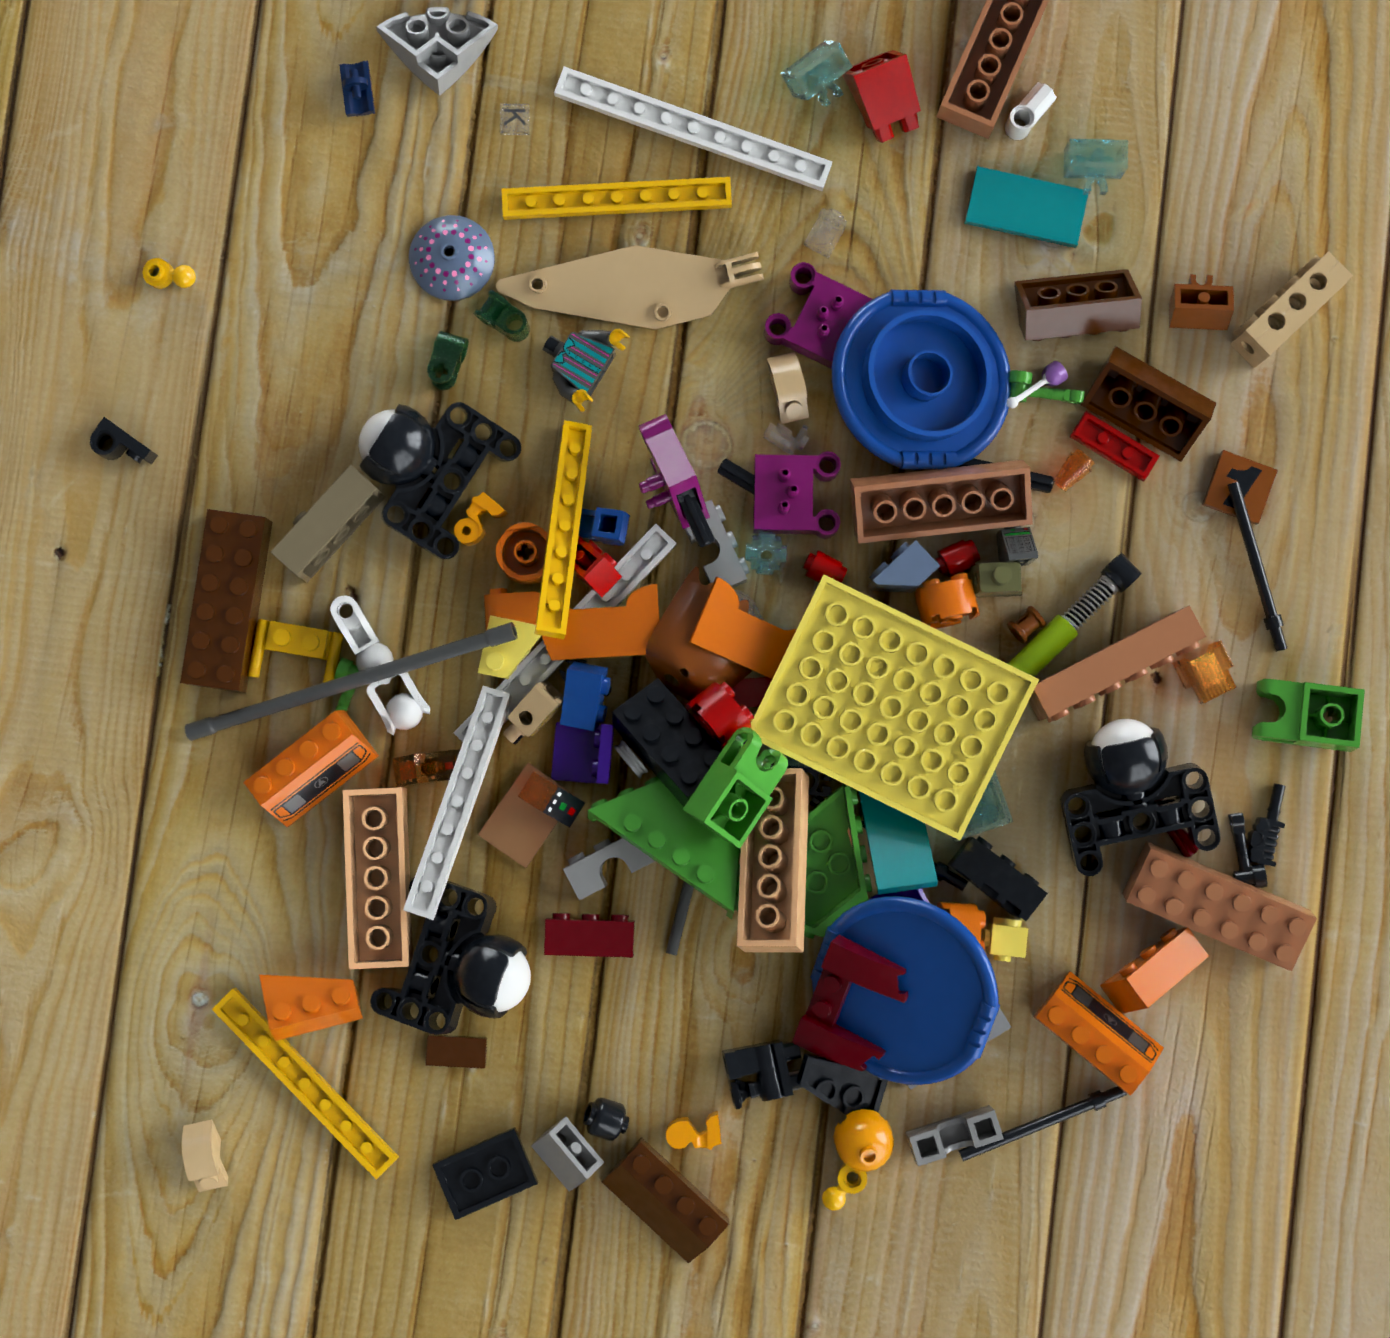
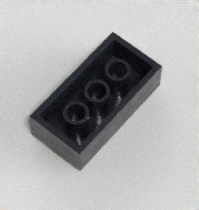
(667, 738)

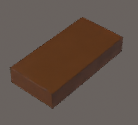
(456, 1051)

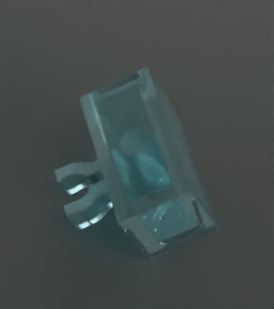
(817, 72)
(1095, 160)

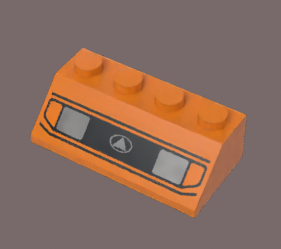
(311, 768)
(1099, 1033)

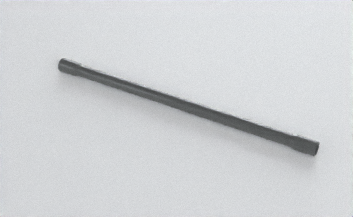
(489, 638)

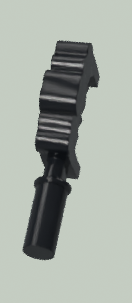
(1265, 831)

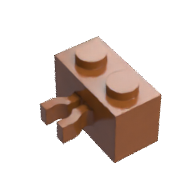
(1201, 305)

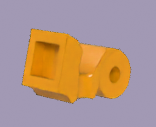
(471, 530)
(682, 1132)

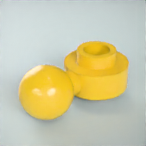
(182, 275)
(834, 1196)

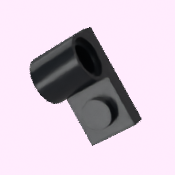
(121, 442)

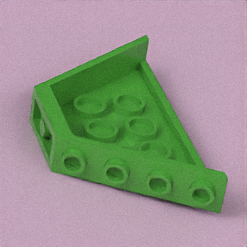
(662, 830)
(833, 865)

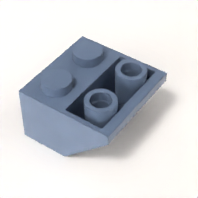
(907, 571)

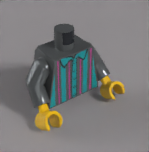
(582, 361)

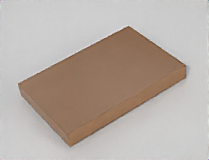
(516, 825)

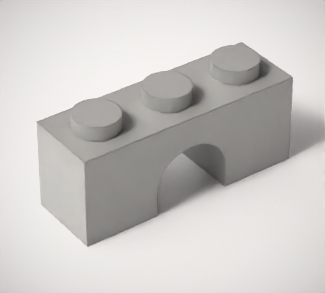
(727, 564)
(586, 871)
(964, 1130)

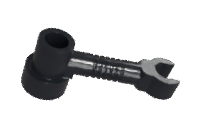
(1252, 875)

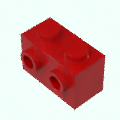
(595, 568)

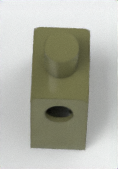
(996, 579)

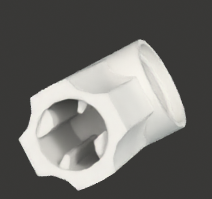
(1029, 111)

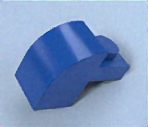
(604, 525)

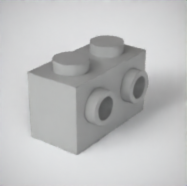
(567, 1154)

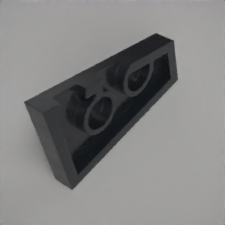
(841, 1085)

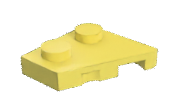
(504, 658)

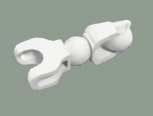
(403, 710)

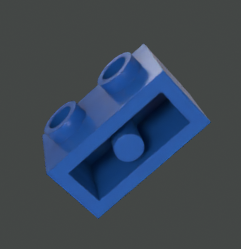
(585, 696)

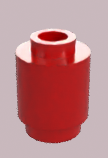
(957, 557)
(823, 564)

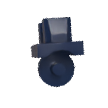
(357, 89)

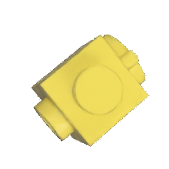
(1005, 939)

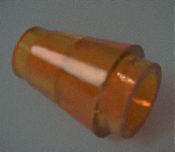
(1073, 470)

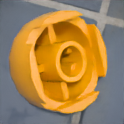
(864, 1140)

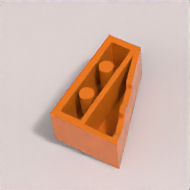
(1155, 971)
(308, 1004)

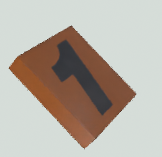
(1254, 481)

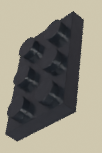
(485, 1173)

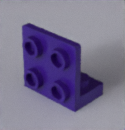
(583, 754)

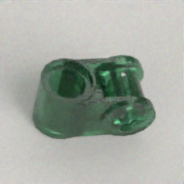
(499, 314)
(447, 355)

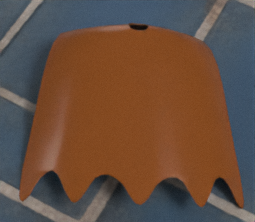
(670, 646)

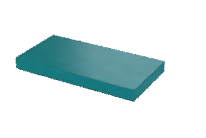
(1026, 207)
(897, 848)

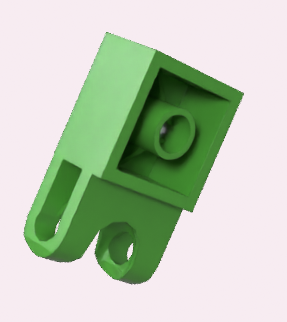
(1302, 713)
(737, 787)

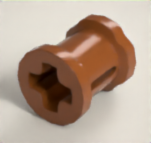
(1026, 624)

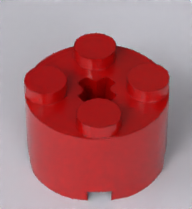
(719, 712)

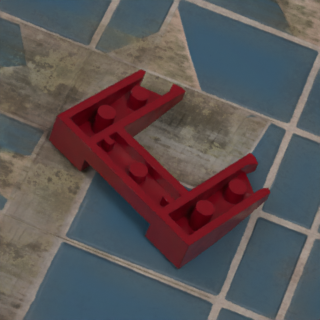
(842, 965)

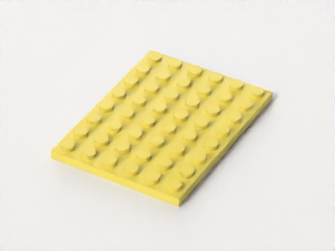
(892, 707)

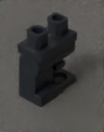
(769, 1064)

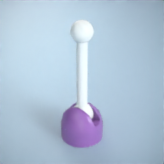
(1052, 375)

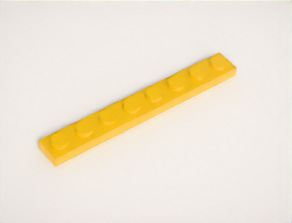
(616, 198)
(563, 530)
(306, 1084)

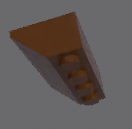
(1078, 305)
(1149, 404)
(666, 1201)

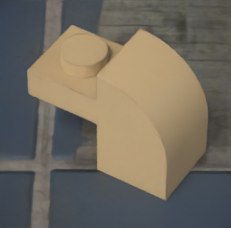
(789, 387)
(202, 1156)

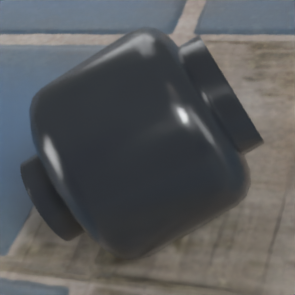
(605, 1119)

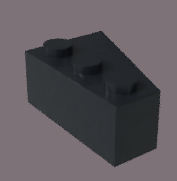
(998, 878)

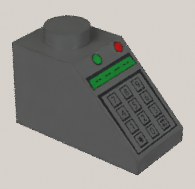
(1016, 545)

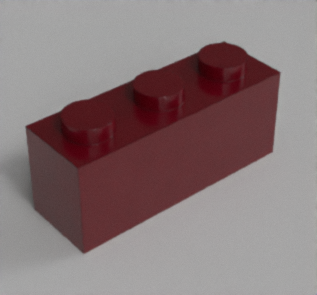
(589, 936)

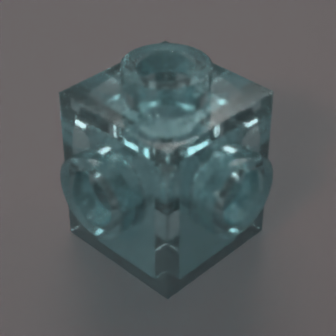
(763, 542)

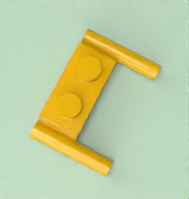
(295, 641)

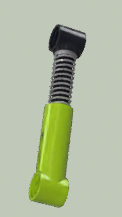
(1062, 628)

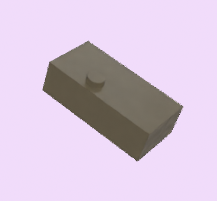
(327, 524)

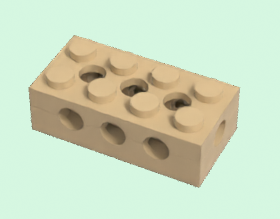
(1290, 308)

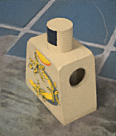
(542, 703)

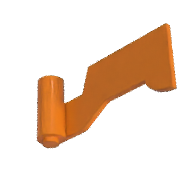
(589, 631)
(739, 635)

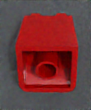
(884, 93)

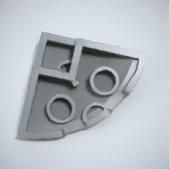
(438, 43)

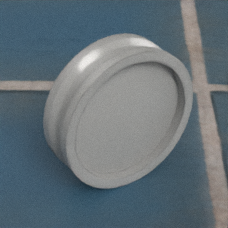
(631, 759)

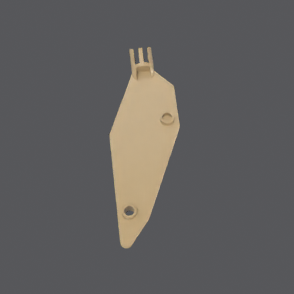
(634, 286)

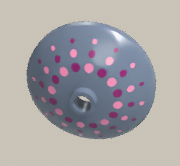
(455, 275)

